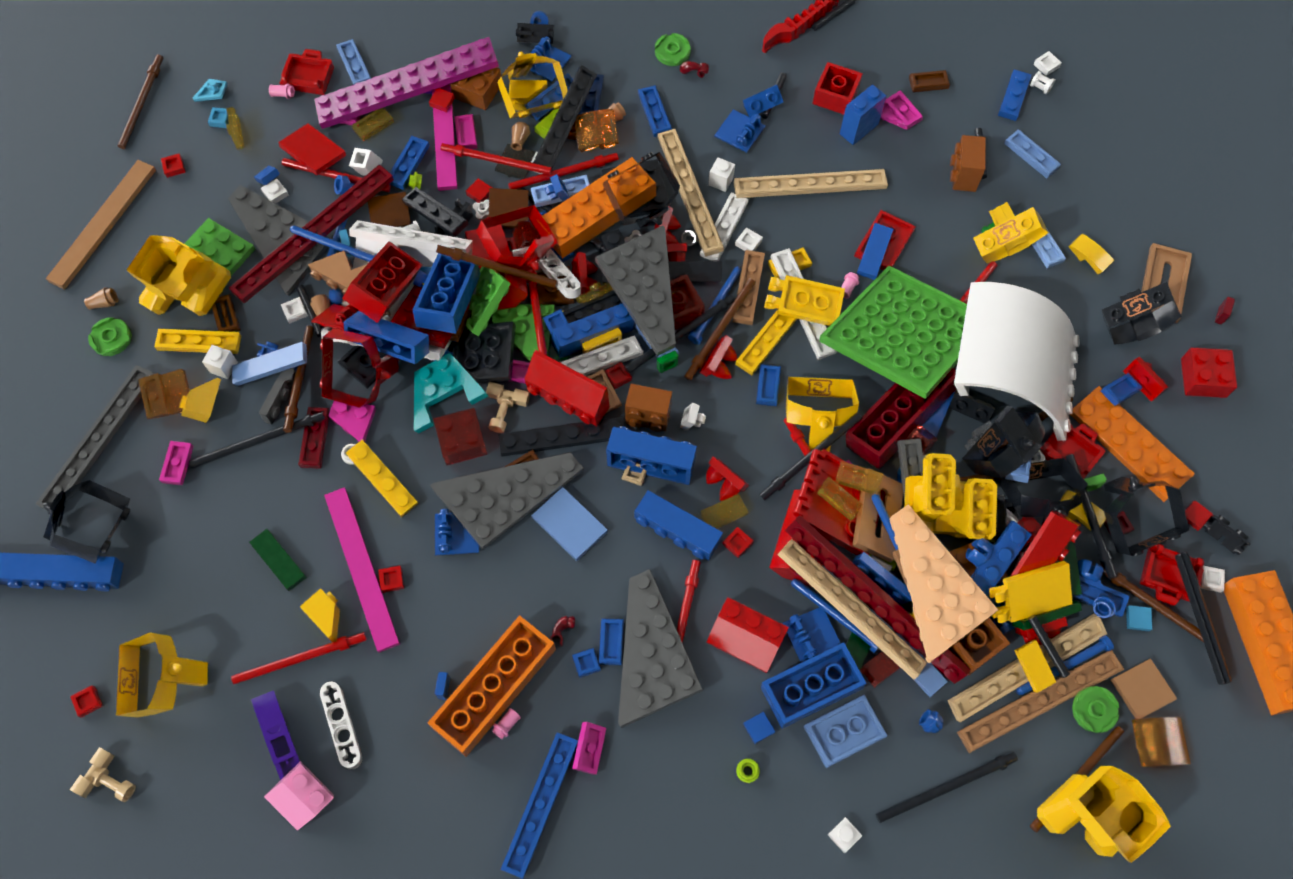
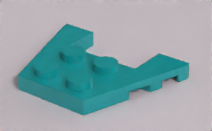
(438, 382)

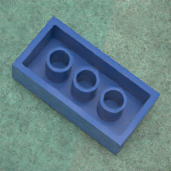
(446, 294)
(657, 455)
(813, 685)

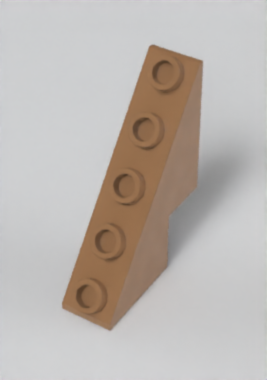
(336, 272)

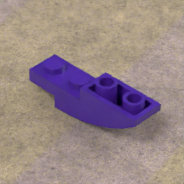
(276, 733)

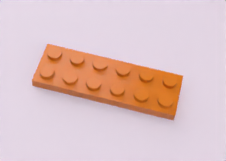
(1131, 443)

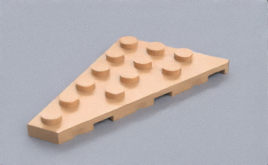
(942, 593)

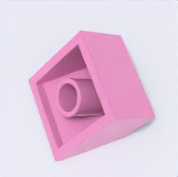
(299, 796)

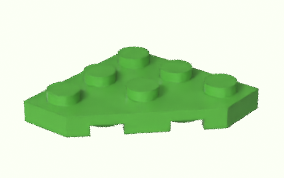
(485, 301)
(525, 329)

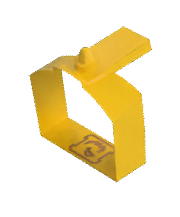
(521, 67)
(1010, 233)
(820, 422)
(173, 672)

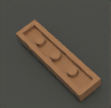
(751, 269)

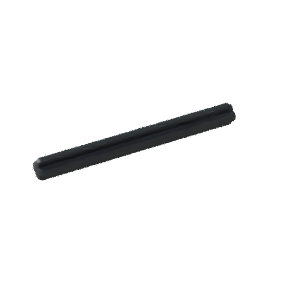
(1203, 618)

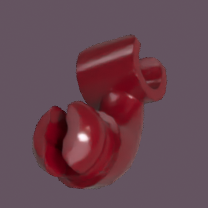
(688, 66)
(562, 624)

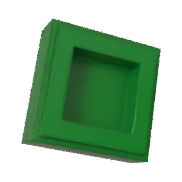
(667, 361)

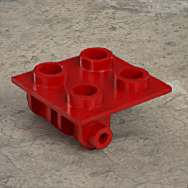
(335, 316)

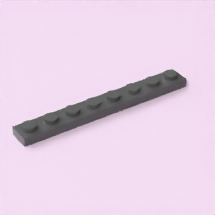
(97, 437)

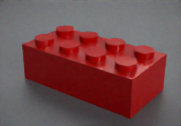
(382, 281)

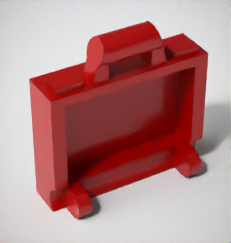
(307, 72)
(499, 239)
(1084, 449)
(1163, 574)

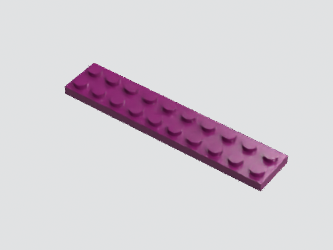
(405, 82)

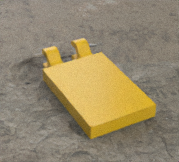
(806, 299)
(1033, 592)

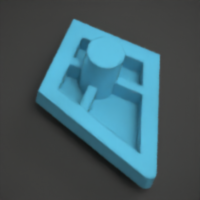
(211, 90)

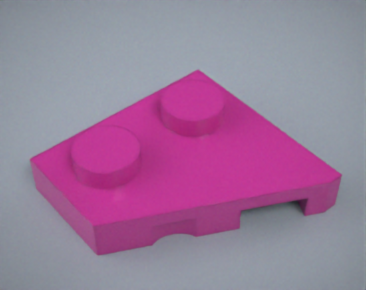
(900, 111)
(353, 419)

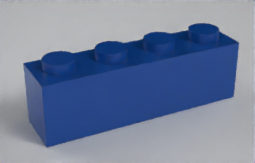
(390, 337)
(570, 337)
(677, 525)

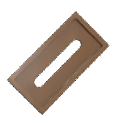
(1179, 271)
(867, 516)

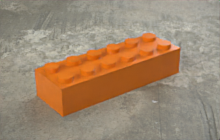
(591, 211)
(1267, 634)
(492, 686)

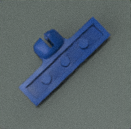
(997, 557)
(1092, 587)

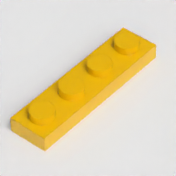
(196, 340)
(764, 342)
(381, 478)

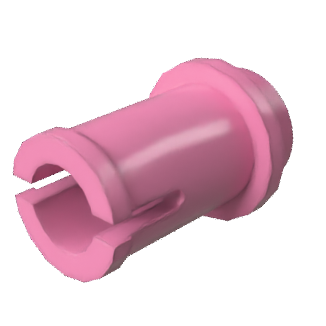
(281, 91)
(850, 282)
(505, 724)

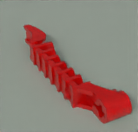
(791, 29)

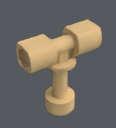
(505, 399)
(98, 775)

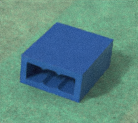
(862, 114)

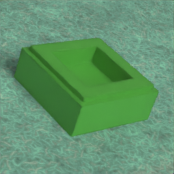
(1095, 482)

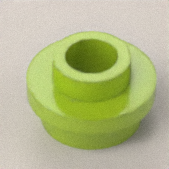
(415, 180)
(751, 764)

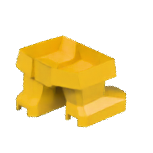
(179, 273)
(952, 504)
(1111, 808)

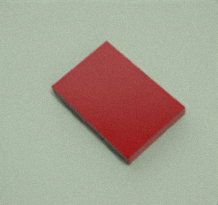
(312, 149)
(900, 236)

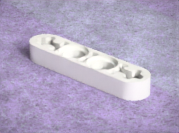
(560, 270)
(339, 725)

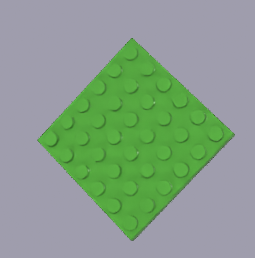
(901, 331)

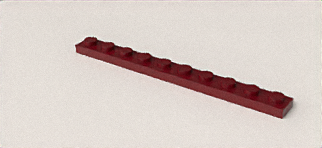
(322, 224)
(871, 595)

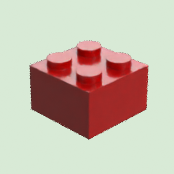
(836, 87)
(1208, 372)

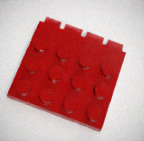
(818, 511)

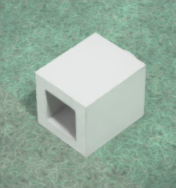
(364, 161)
(721, 174)
(219, 361)

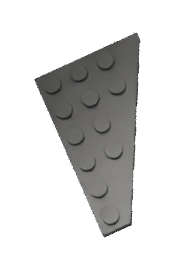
(269, 228)
(642, 282)
(501, 497)
(654, 658)

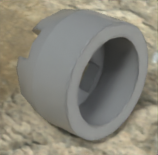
(689, 233)

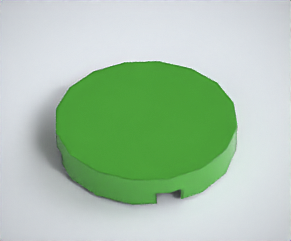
(672, 49)
(109, 336)
(1095, 709)

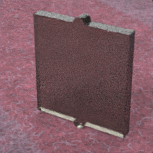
(523, 155)

